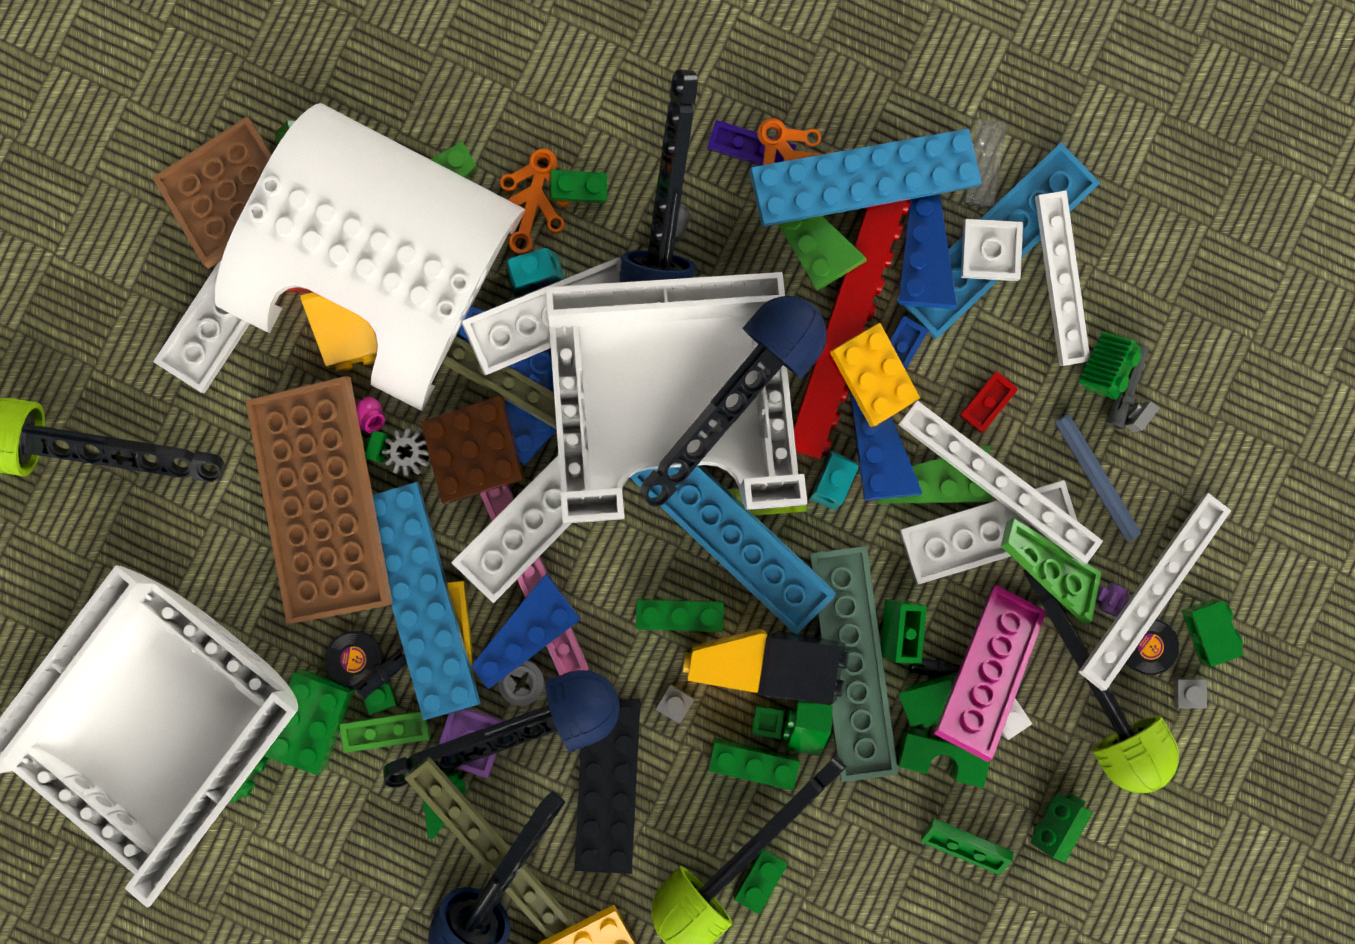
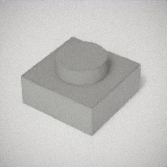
(1140, 416)
(1190, 693)
(675, 703)

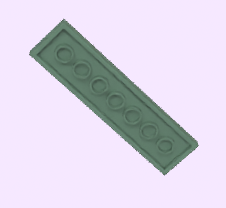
(862, 713)

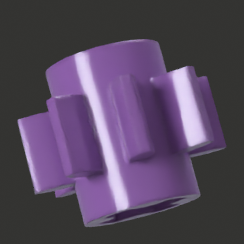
(1112, 599)

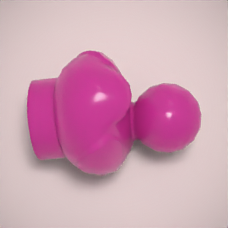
(370, 414)

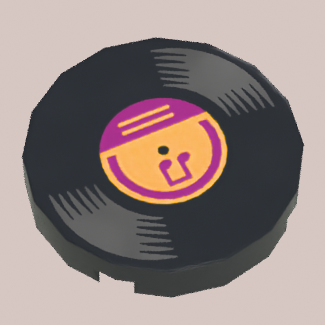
(1156, 650)
(352, 657)

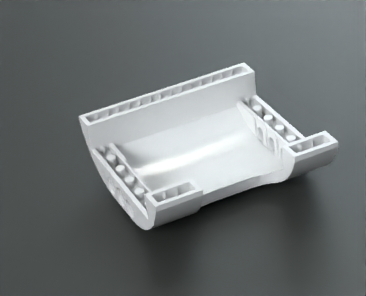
(370, 233)
(638, 372)

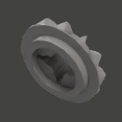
(524, 695)

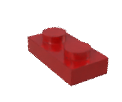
(988, 402)

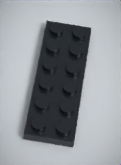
(609, 796)

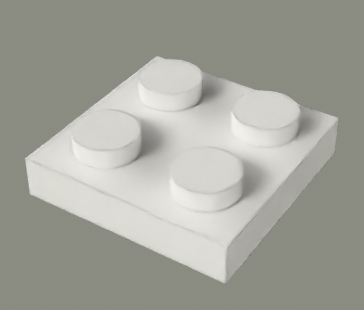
(991, 249)

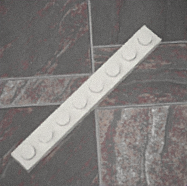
(1000, 483)
(1154, 592)

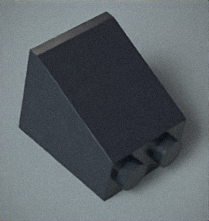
(802, 668)

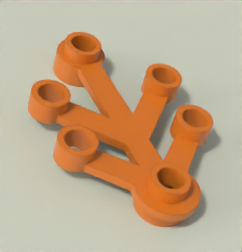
(780, 141)
(533, 197)

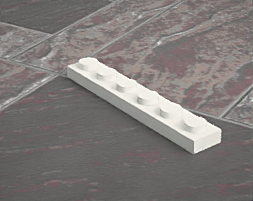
(1062, 278)

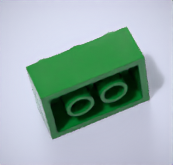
(315, 726)

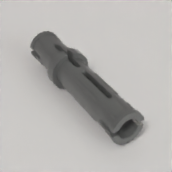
(1118, 417)

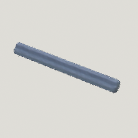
(1097, 477)

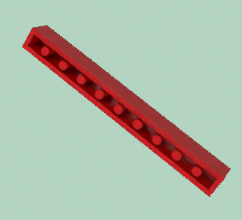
(847, 319)

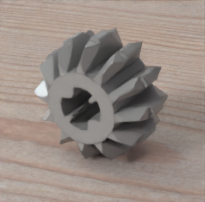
(406, 464)

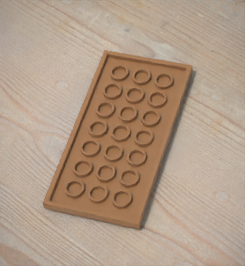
(319, 501)

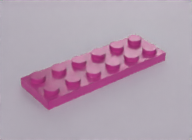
(990, 673)

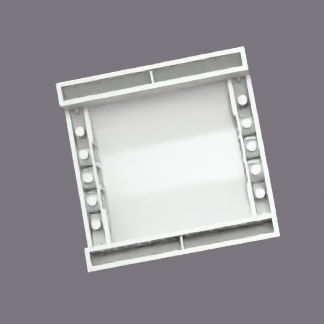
(144, 724)

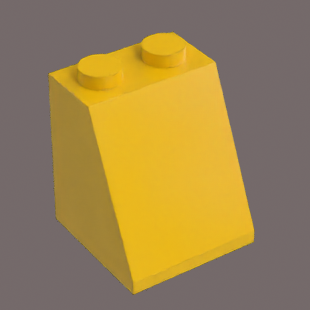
(340, 333)
(728, 661)

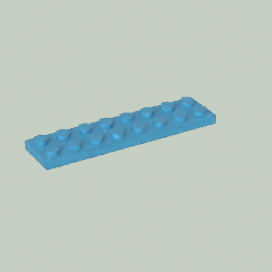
(1055, 173)
(864, 177)
(745, 547)
(423, 604)

